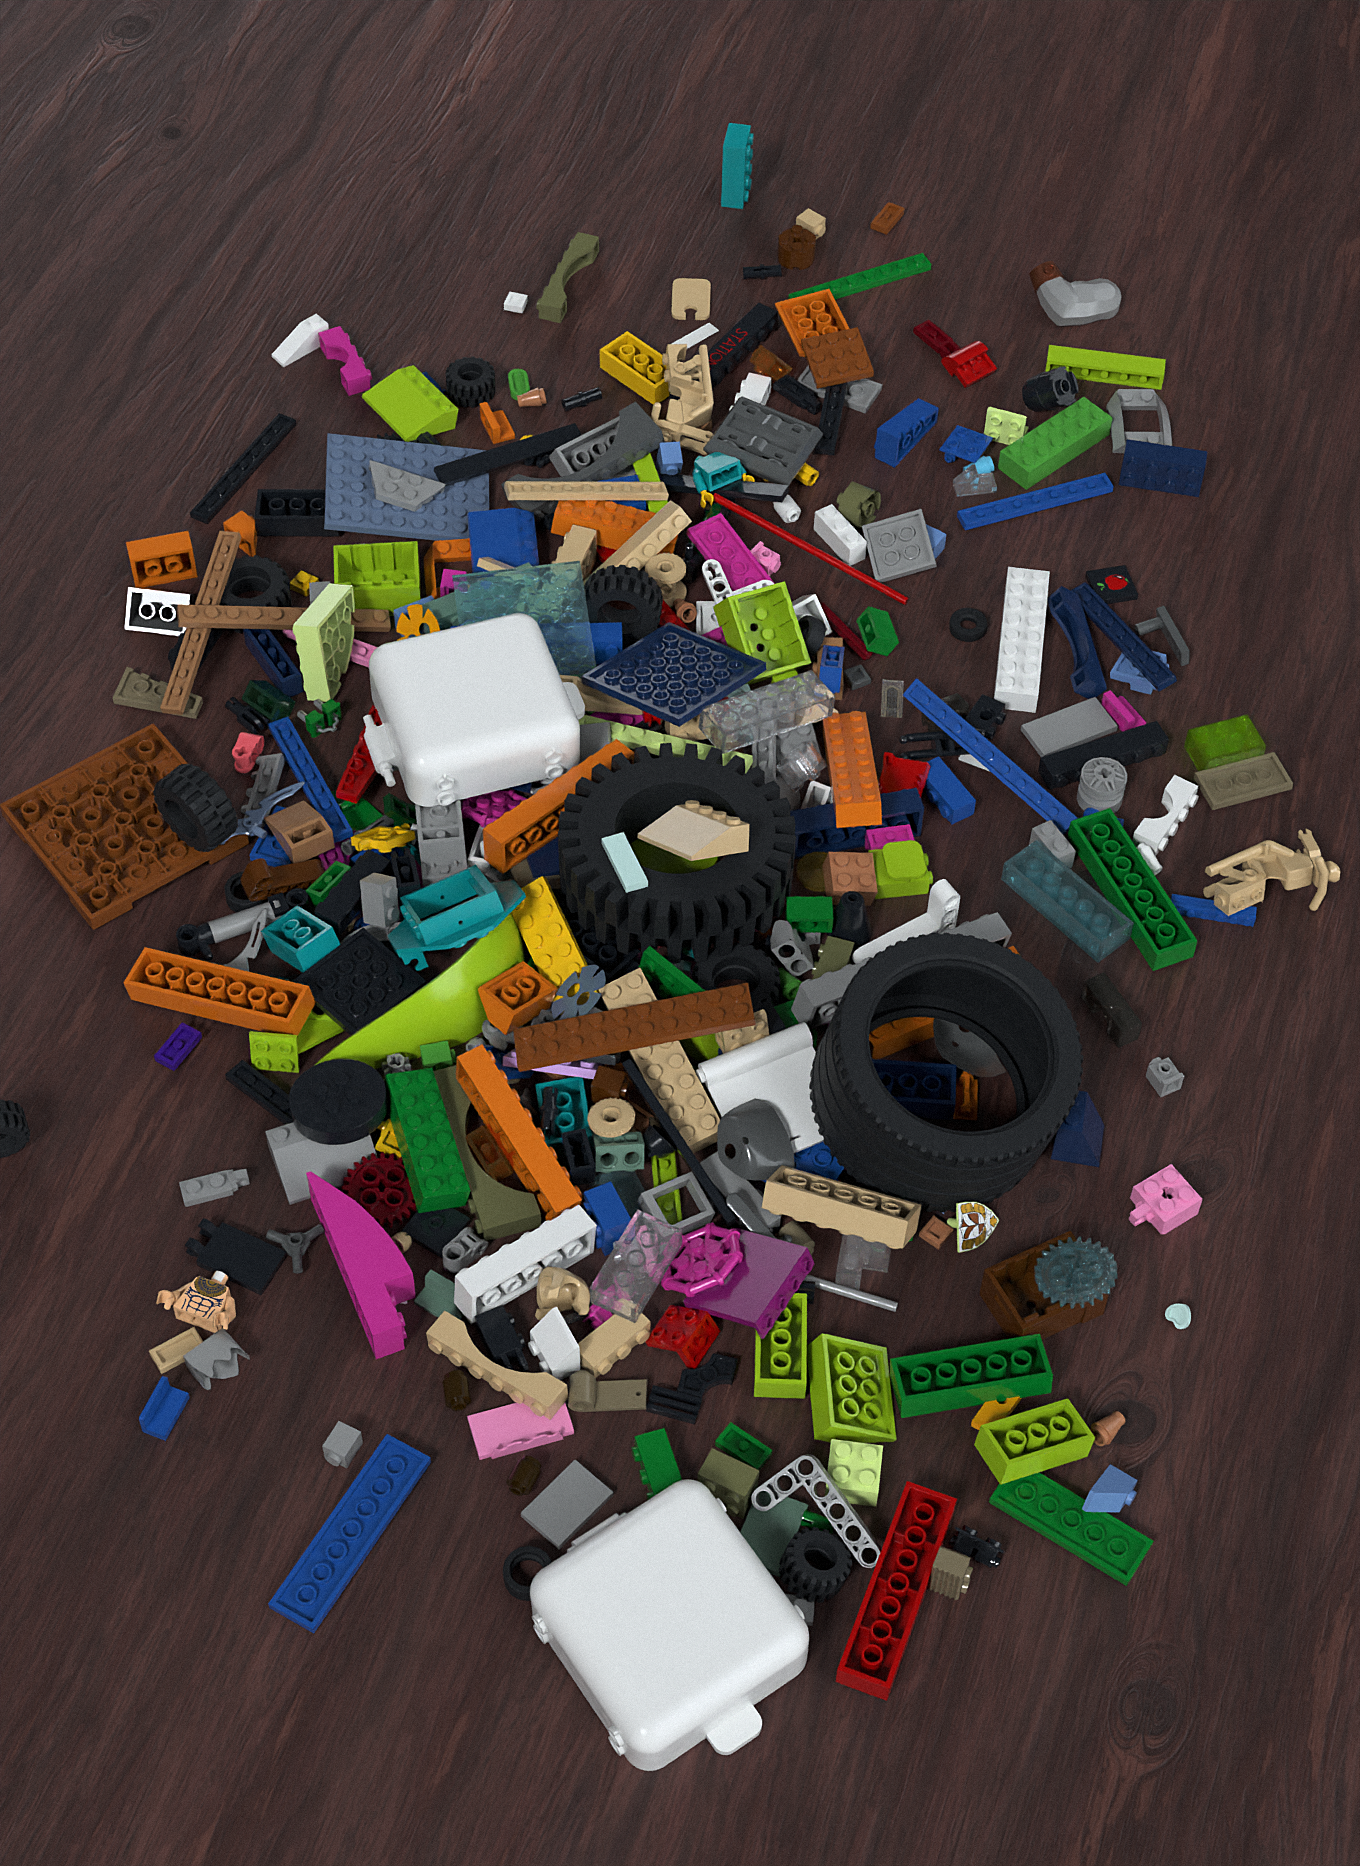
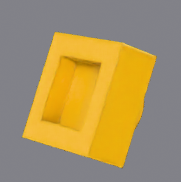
(301, 583)

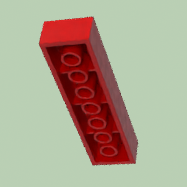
(896, 1591)

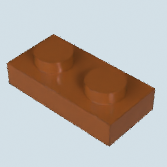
(887, 218)

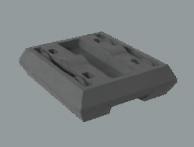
(765, 441)

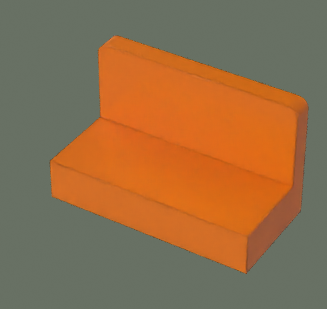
(496, 424)

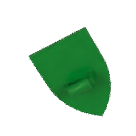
(359, 814)

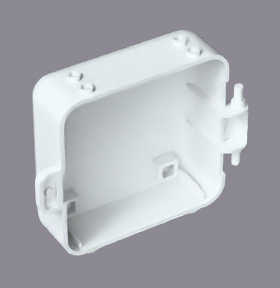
(471, 711)
(670, 1626)

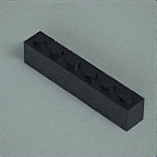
(1125, 747)

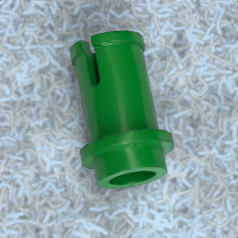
(813, 1519)

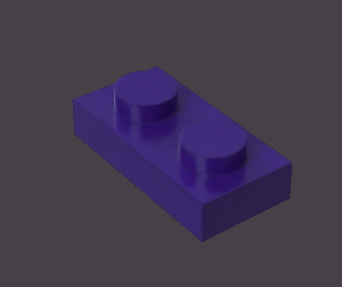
(178, 1046)

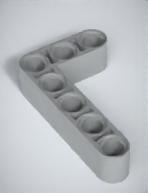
(825, 1503)

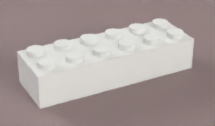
(518, 1265)

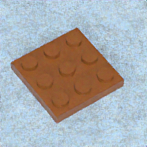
(837, 357)

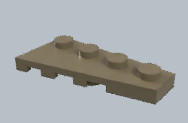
(148, 694)

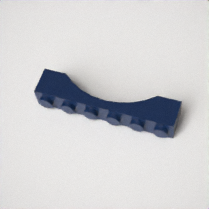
(1087, 673)

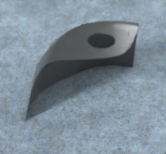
(971, 1053)
(767, 1138)

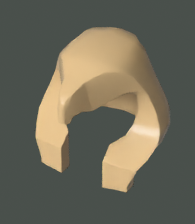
(562, 1290)

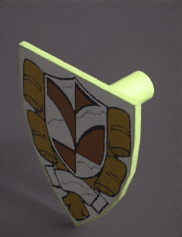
(973, 1224)

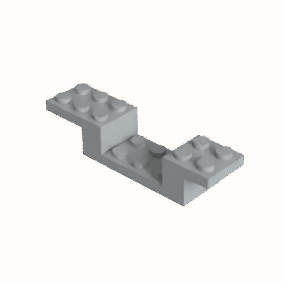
(440, 841)

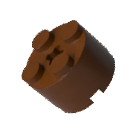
(796, 248)

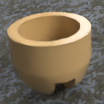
(402, 1241)

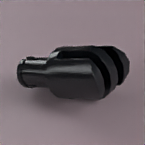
(247, 716)

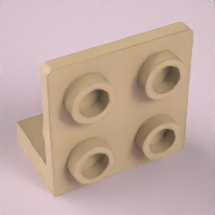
(739, 1037)

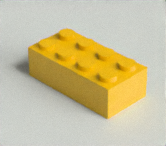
(636, 367)

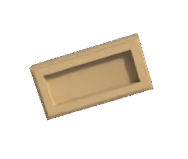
(172, 1351)

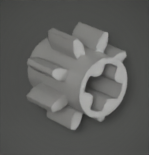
(395, 1064)

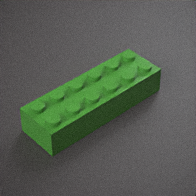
(1054, 443)

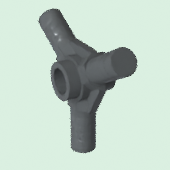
(296, 1244)

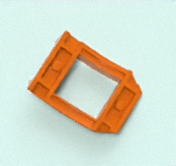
(441, 552)

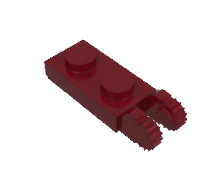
(935, 338)

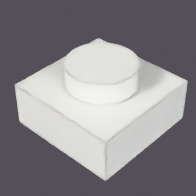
(515, 302)

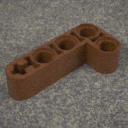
(262, 882)

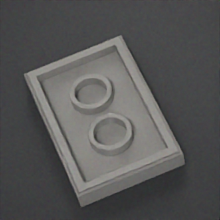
(567, 1504)

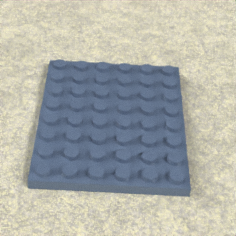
(351, 496)

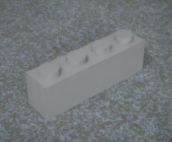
(728, 1182)

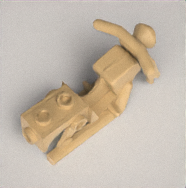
(695, 399)
(1265, 862)

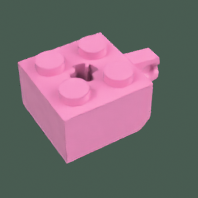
(1164, 1200)

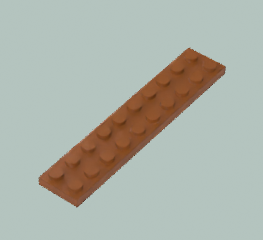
(633, 1027)

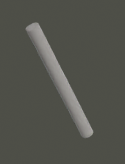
(853, 1293)

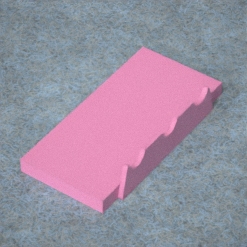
(516, 1429)

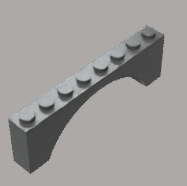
(634, 440)

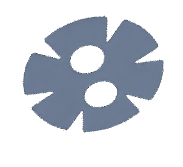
(587, 984)

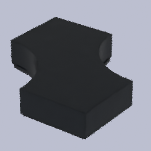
(716, 1371)

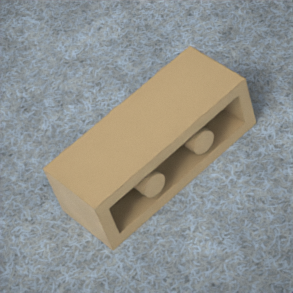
(612, 1342)

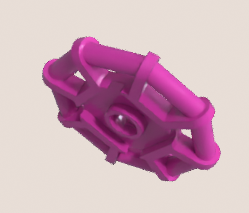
(489, 806)
(716, 1263)

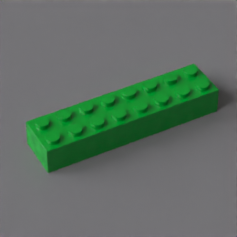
(1132, 888)

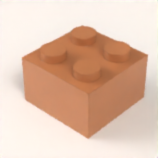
(849, 873)

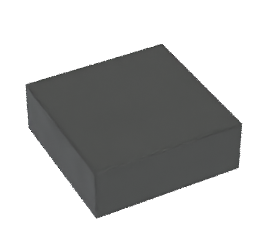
(856, 677)

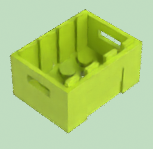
(381, 574)
(775, 625)

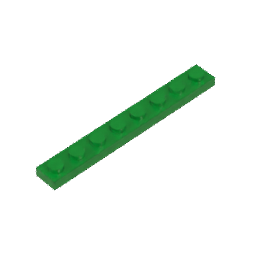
(871, 278)

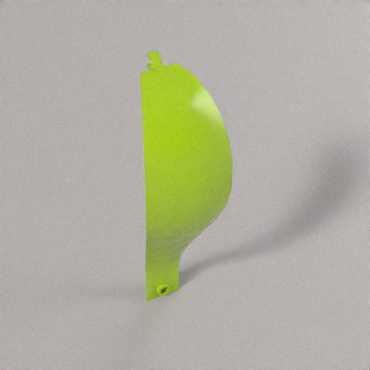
(441, 1009)

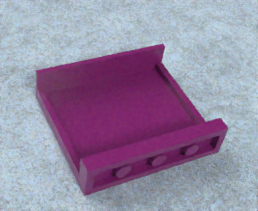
(759, 1285)

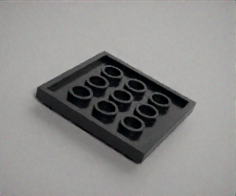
(359, 981)

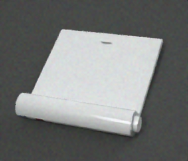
(771, 1071)

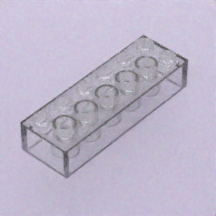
(766, 711)

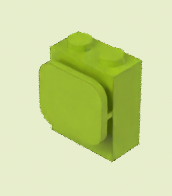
(901, 870)

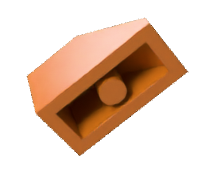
(246, 527)

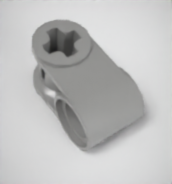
(465, 1248)

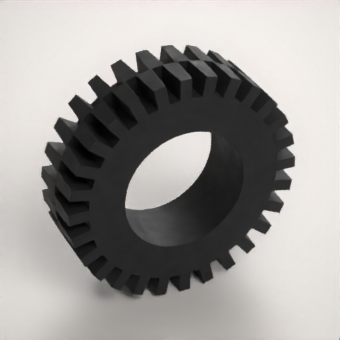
(685, 907)

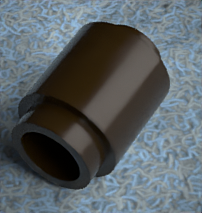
(456, 1390)
(524, 1476)

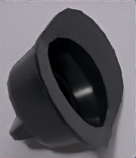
(657, 1141)

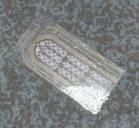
(892, 698)

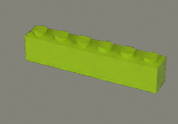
(1108, 366)

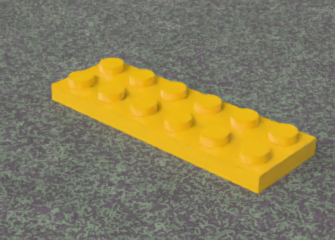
(549, 937)

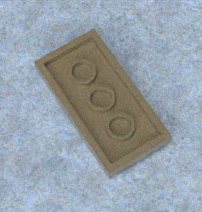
(1243, 781)

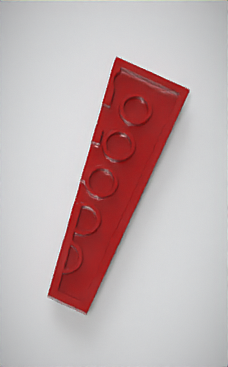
(359, 769)

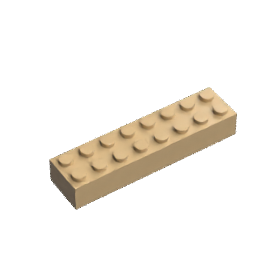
(667, 1069)

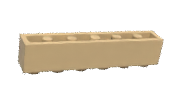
(649, 538)

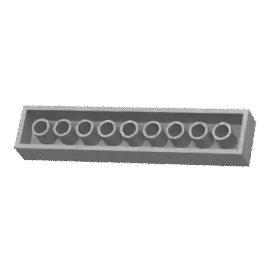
(820, 997)

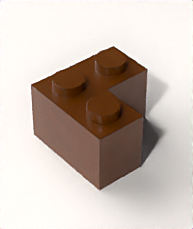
(611, 1083)

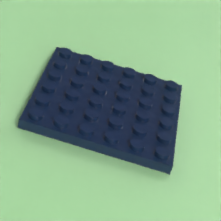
(673, 673)

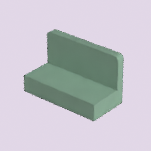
(438, 1296)

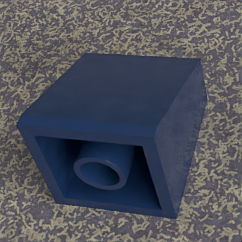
(1080, 1134)

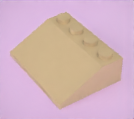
(697, 832)

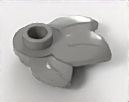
(496, 1037)

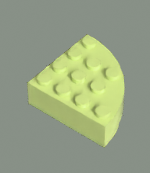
(325, 641)

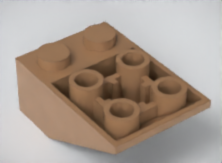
(301, 831)

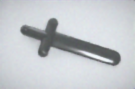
(749, 1218)

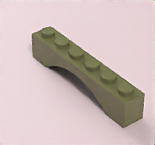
(581, 253)

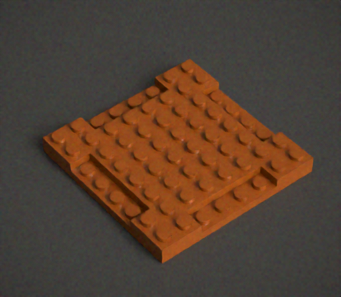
(104, 830)

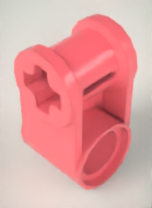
(246, 751)

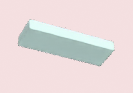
(624, 862)

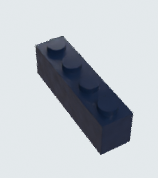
(274, 661)

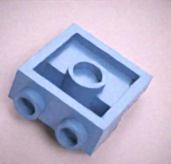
(1127, 672)

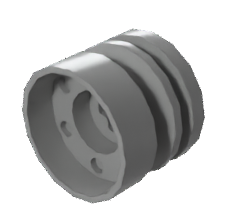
(1102, 784)

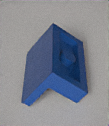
(162, 1409)

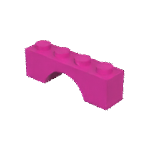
(337, 346)

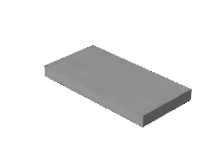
(859, 393)
(1069, 727)

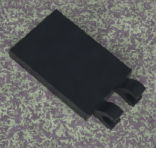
(237, 1255)

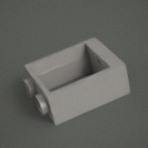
(648, 1204)

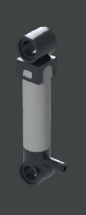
(196, 938)

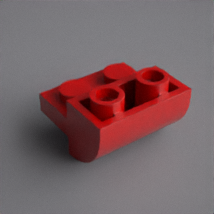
(969, 363)

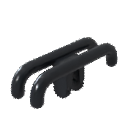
(941, 745)

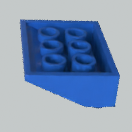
(504, 536)

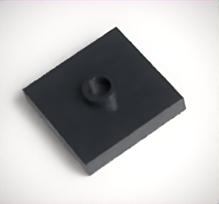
(436, 1228)

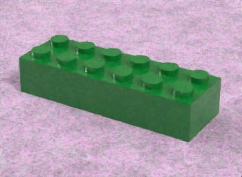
(426, 1141)
(970, 1375)

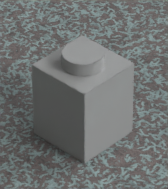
(342, 1445)

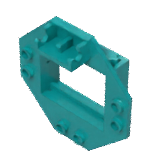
(443, 930)

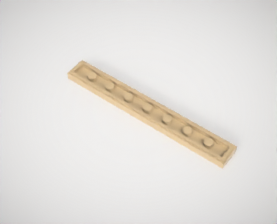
(585, 490)

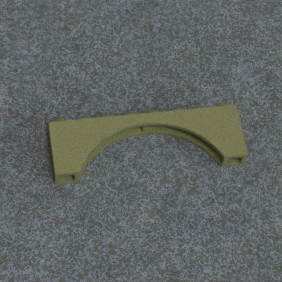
(497, 1207)

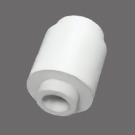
(788, 509)

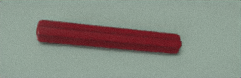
(845, 633)

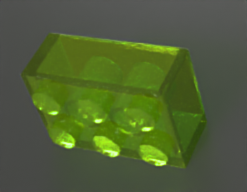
(1223, 743)

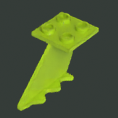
(282, 1051)

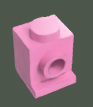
(767, 558)

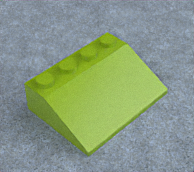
(411, 404)
(850, 1391)

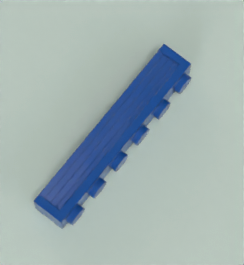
(1206, 909)

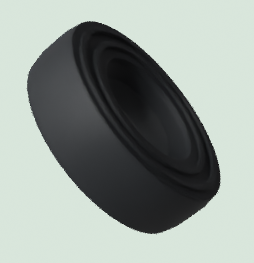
(968, 614)

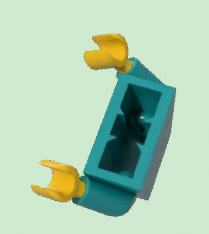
(715, 472)

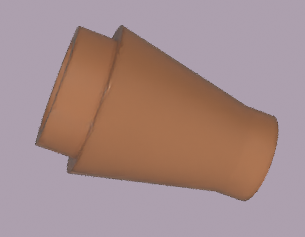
(534, 397)
(685, 611)
(1107, 1428)

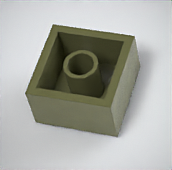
(729, 1481)

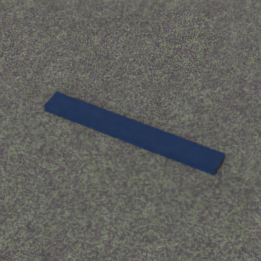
(1124, 638)

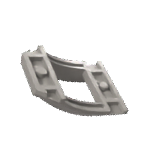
(1137, 400)

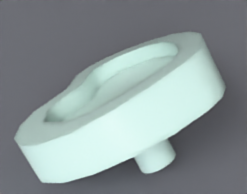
(1179, 1315)

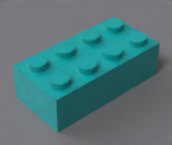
(736, 165)

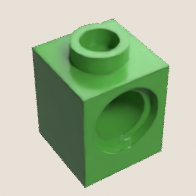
(437, 1055)

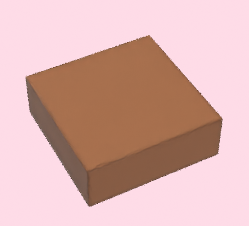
(936, 1232)

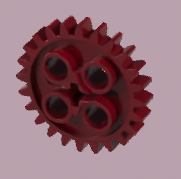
(381, 1170)

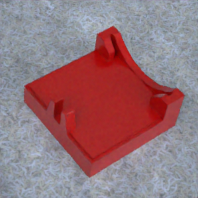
(902, 774)

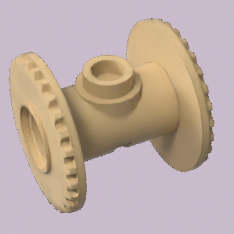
(667, 572)
(611, 1118)

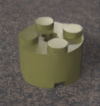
(858, 504)

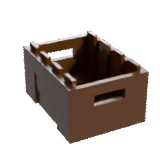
(1012, 1285)

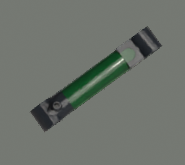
(691, 554)

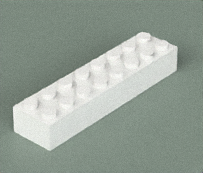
(1021, 639)

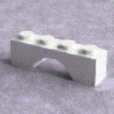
(1177, 799)

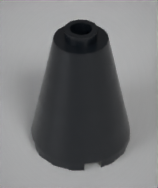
(851, 920)

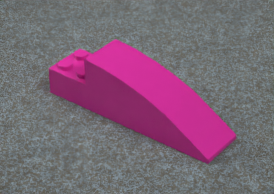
(368, 1263)

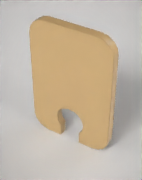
(691, 294)

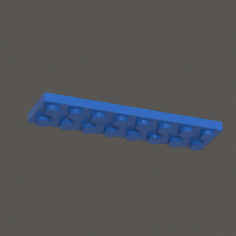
(349, 1533)

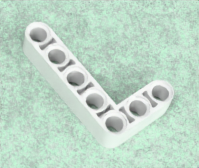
(940, 915)

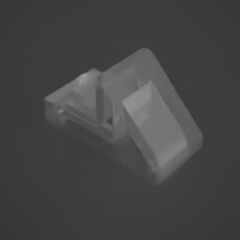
(972, 483)

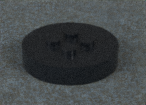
(338, 1101)

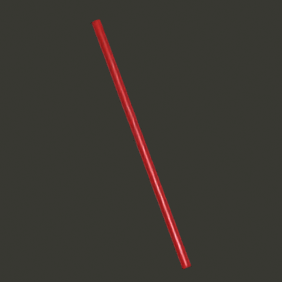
(810, 549)

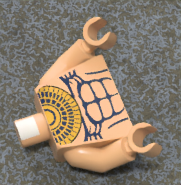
(202, 1302)

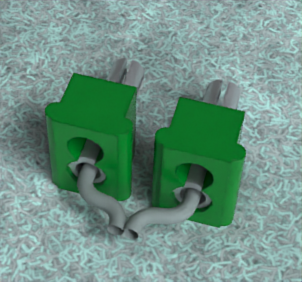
(315, 722)

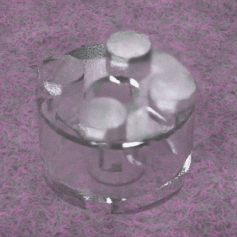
(800, 765)

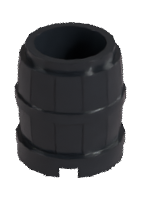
(1050, 390)

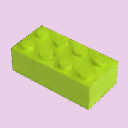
(782, 1354)
(1034, 1441)

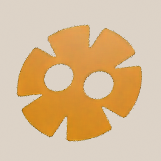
(412, 626)

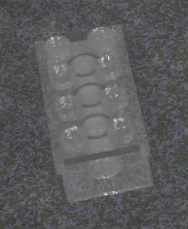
(636, 1266)

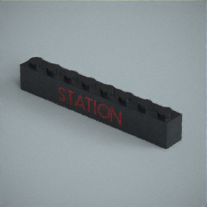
(739, 342)

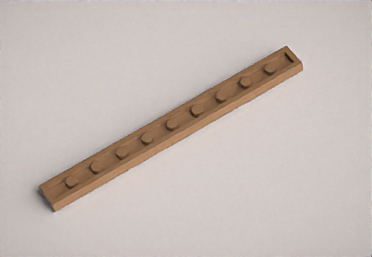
(269, 617)
(196, 638)

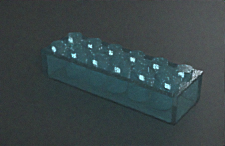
(1067, 901)

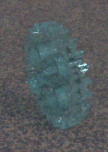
(1061, 1270)

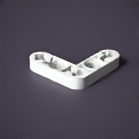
(721, 578)

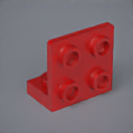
(685, 1332)

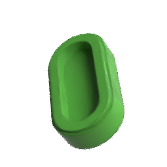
(518, 382)

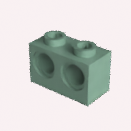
(618, 1149)

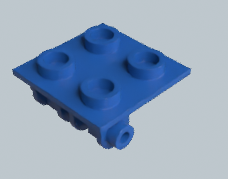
(965, 445)

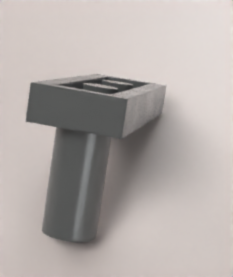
(1165, 623)

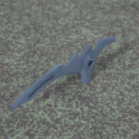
(252, 824)

